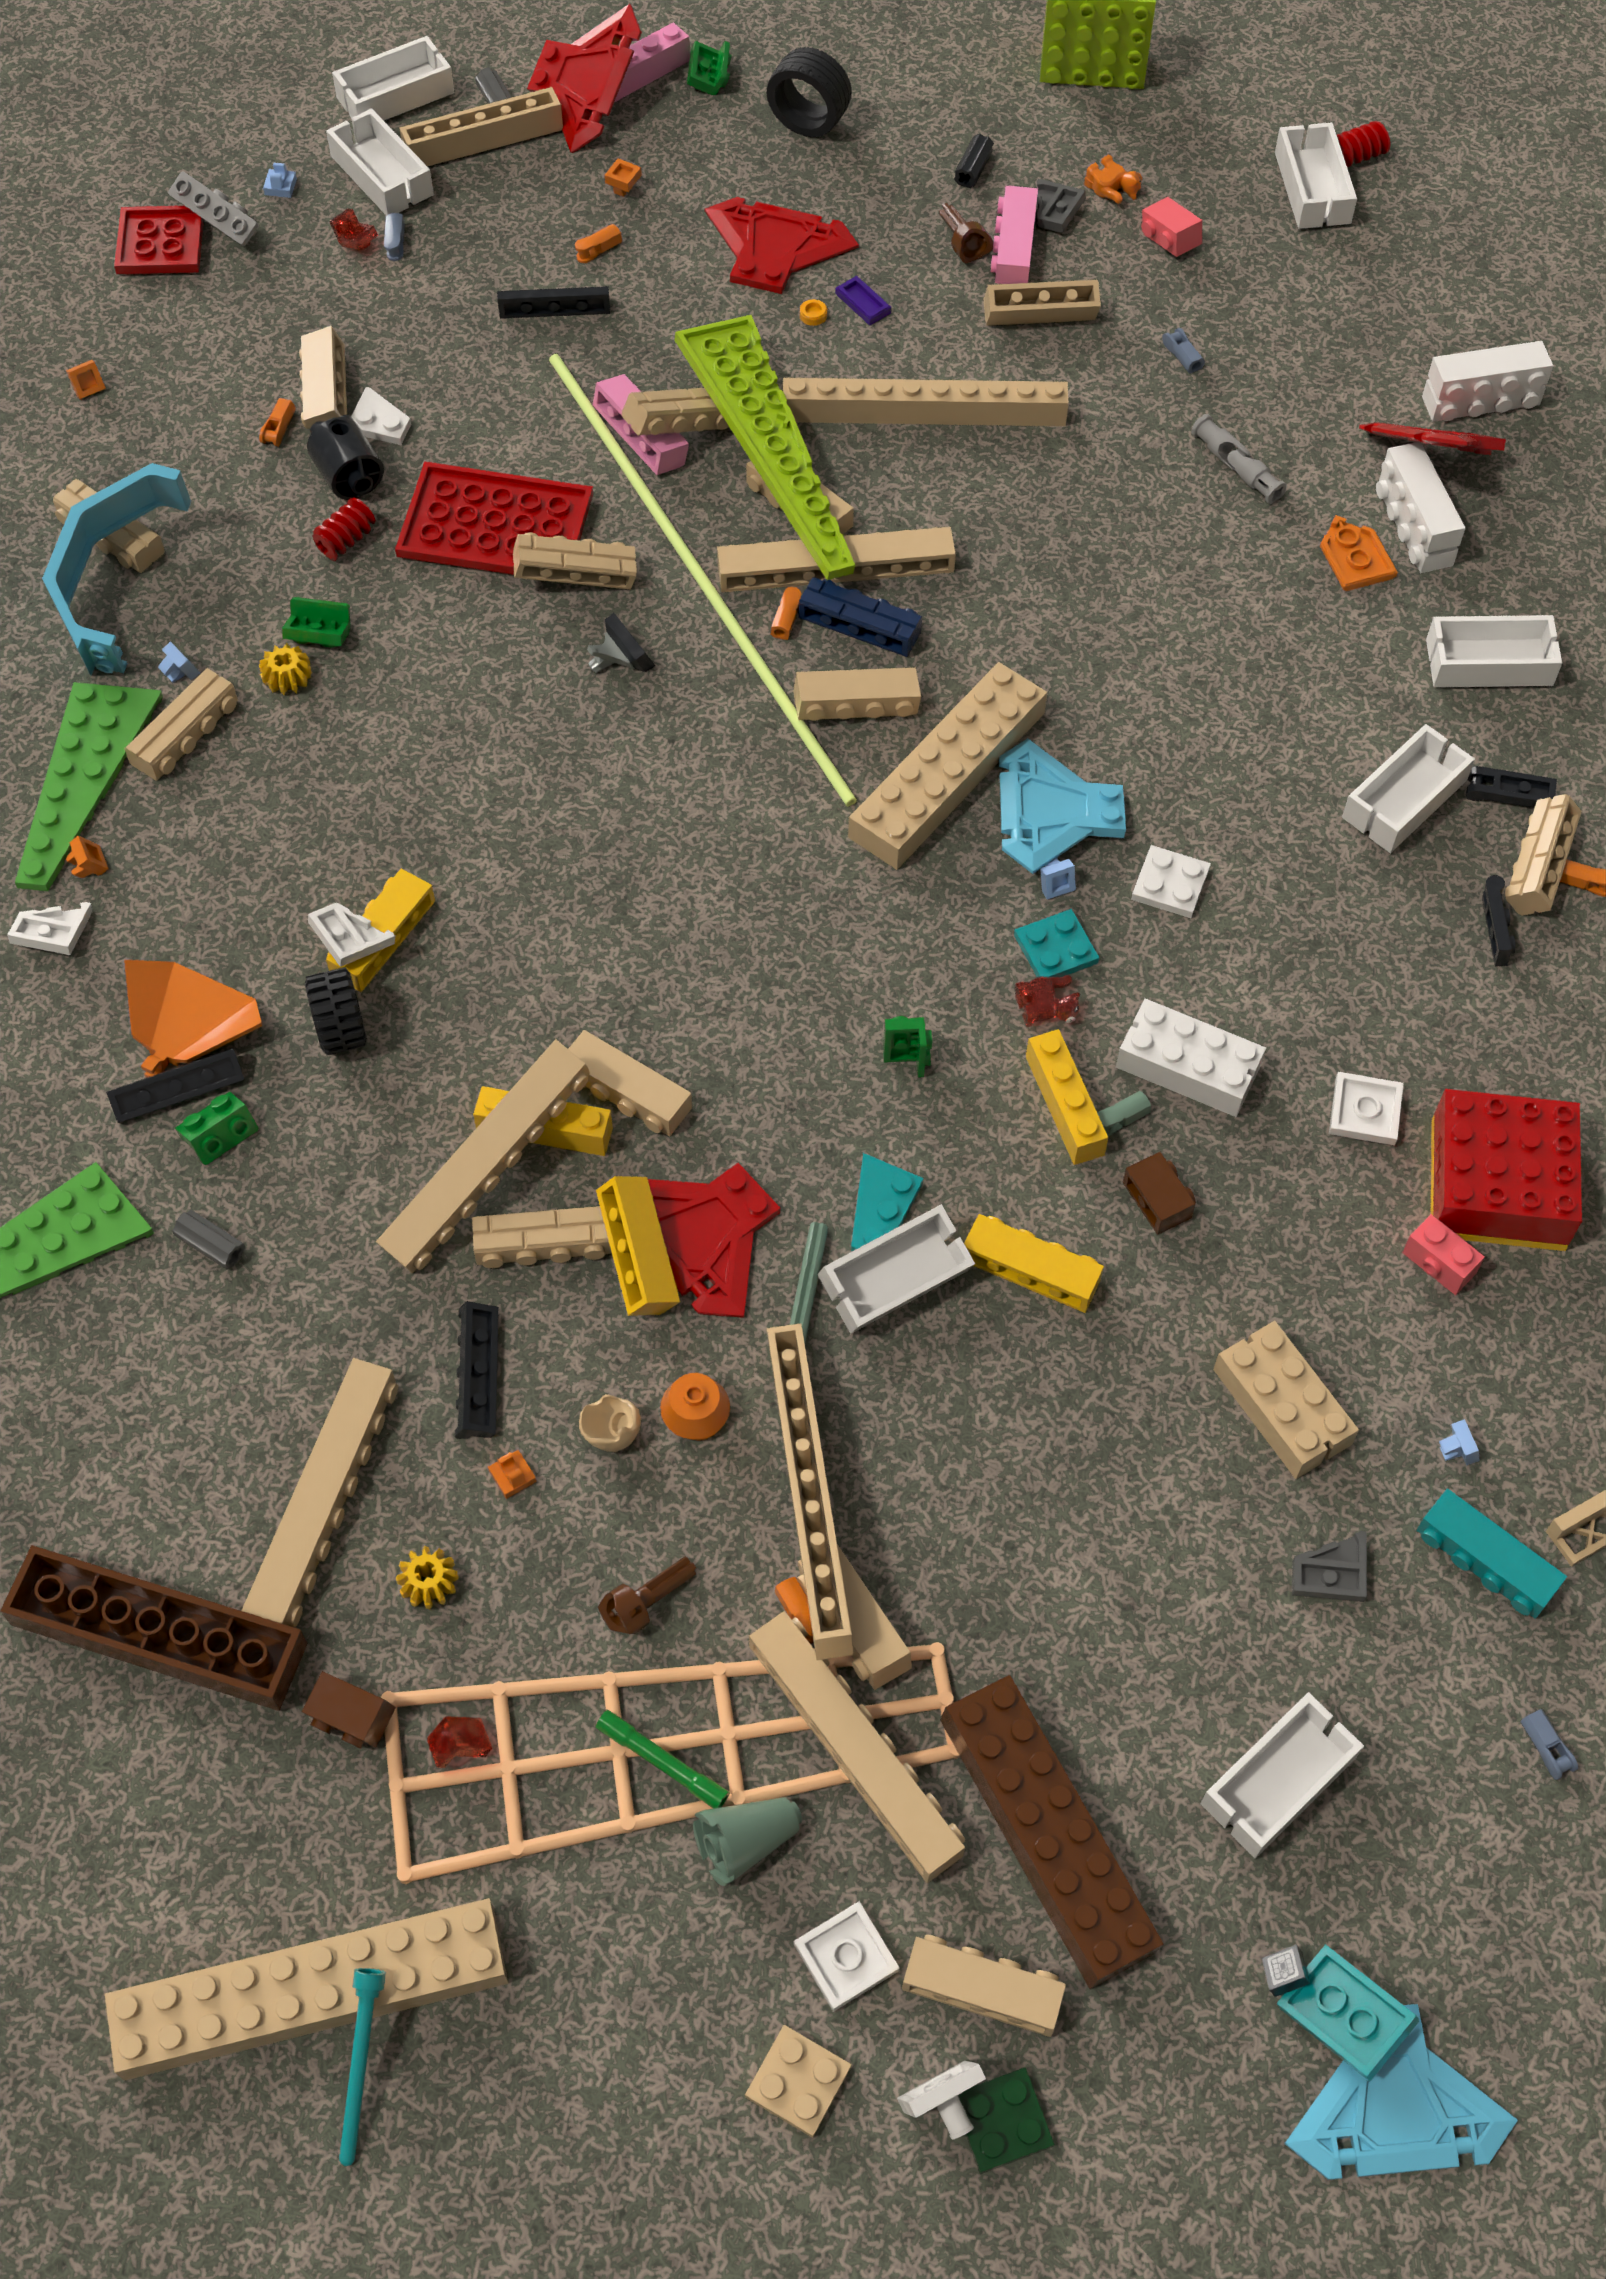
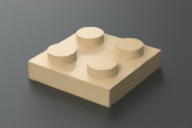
(798, 2081)

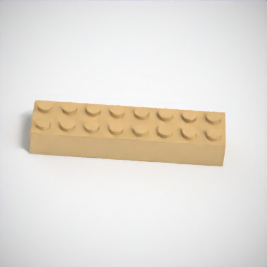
(947, 765)

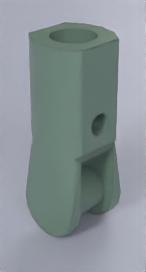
(1124, 1112)

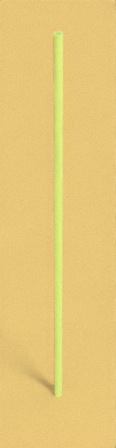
(704, 582)

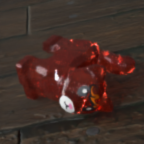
(1043, 1001)

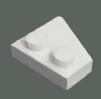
(380, 418)
(50, 928)
(347, 934)

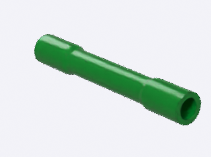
(695, 1782)

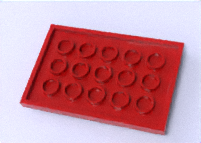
(476, 514)

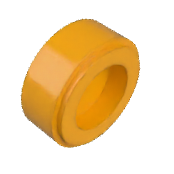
(813, 312)

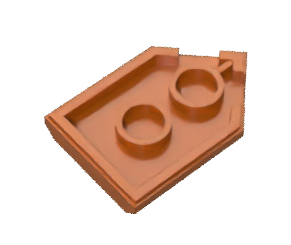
(1356, 555)

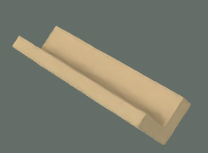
(1573, 1521)

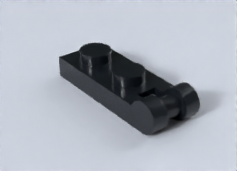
(1509, 787)
(1497, 921)

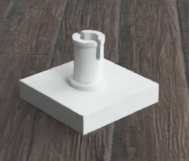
(943, 2093)

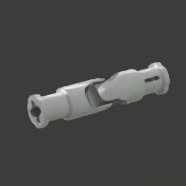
(1250, 470)

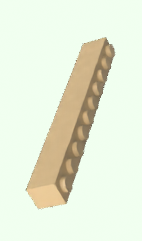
(927, 401)
(810, 1493)

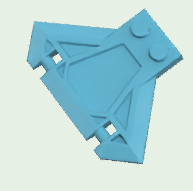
(1052, 807)
(1400, 2117)

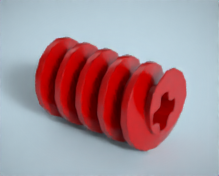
(1364, 142)
(342, 528)

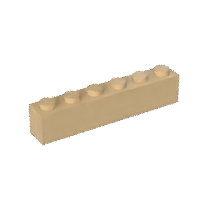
(484, 127)

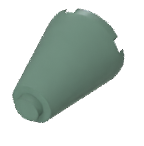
(744, 1834)

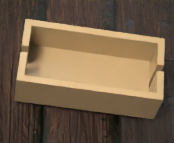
(1285, 1399)

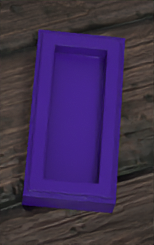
(863, 300)

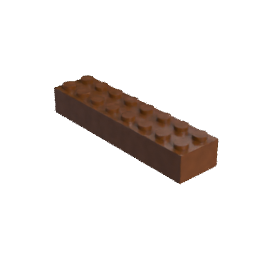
(155, 1627)
(1050, 1832)

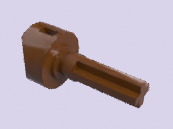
(969, 239)
(633, 1605)

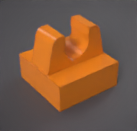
(622, 176)
(85, 379)
(87, 856)
(512, 1473)

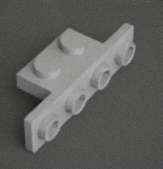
(214, 208)

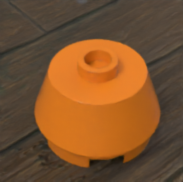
(695, 1407)

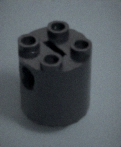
(344, 457)

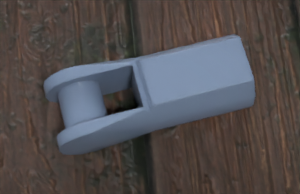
(394, 236)
(1184, 351)
(1545, 1739)

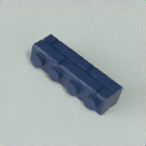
(860, 616)

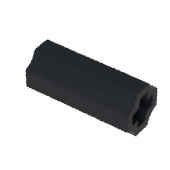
(973, 161)

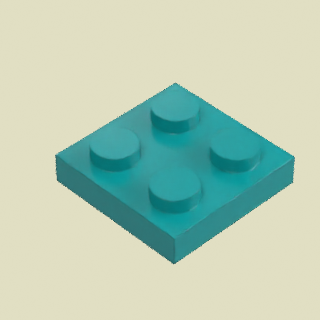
(1056, 945)

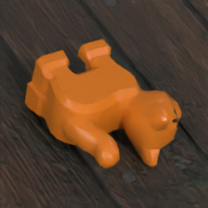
(1111, 178)

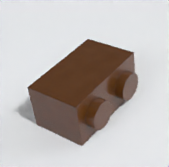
(1159, 1192)
(348, 1710)

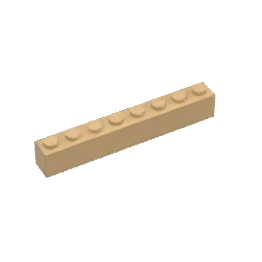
(874, 557)
(484, 1156)
(321, 1494)
(857, 1747)

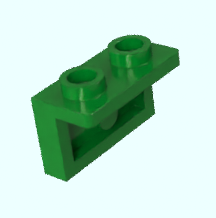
(709, 67)
(317, 622)
(907, 1041)
(217, 1127)

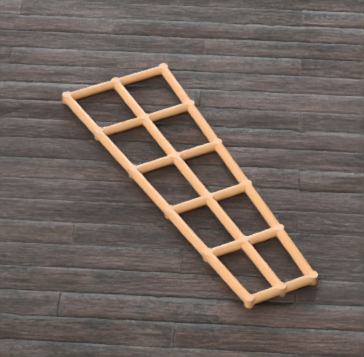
(727, 1734)

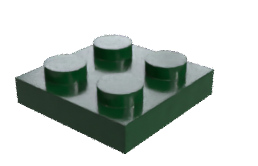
(1005, 2121)

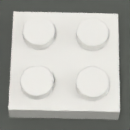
(1170, 881)
(1366, 1108)
(846, 1956)

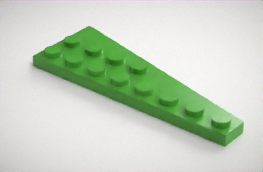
(82, 768)
(67, 1229)

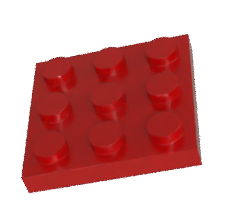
(158, 240)

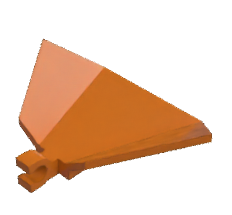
(183, 1013)

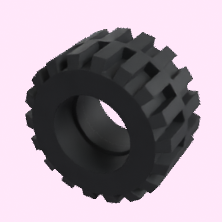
(335, 1011)

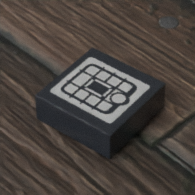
(1285, 1970)

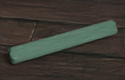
(808, 1276)

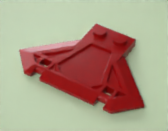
(588, 74)
(775, 241)
(1462, 441)
(711, 1236)

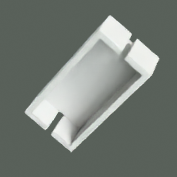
(395, 80)
(380, 162)
(1315, 176)
(1487, 381)
(1420, 507)
(1493, 651)
(1407, 788)
(1190, 1057)
(895, 1269)
(1281, 1775)

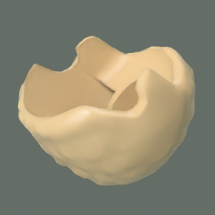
(610, 1423)

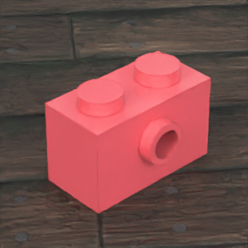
(1172, 226)
(1443, 1254)

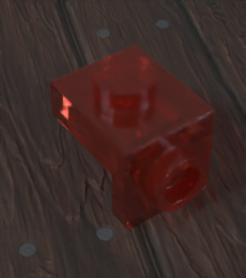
(351, 232)
(458, 1738)

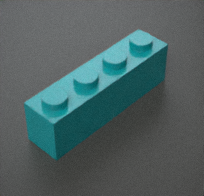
(1490, 1554)

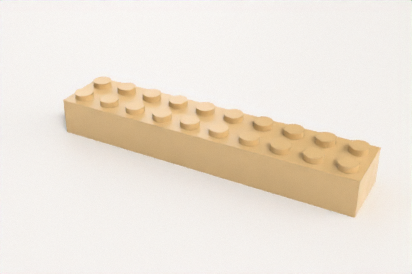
(302, 1989)

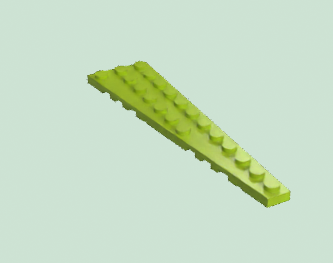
(746, 392)

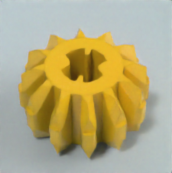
(285, 669)
(431, 1588)

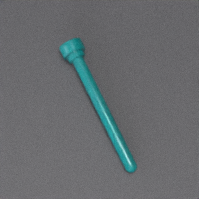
(368, 1986)

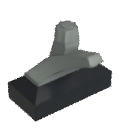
(618, 648)

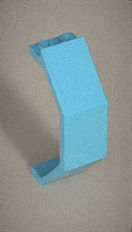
(91, 522)

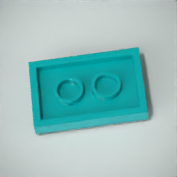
(1349, 2013)

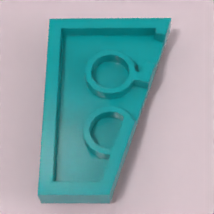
(882, 1199)

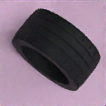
(825, 76)

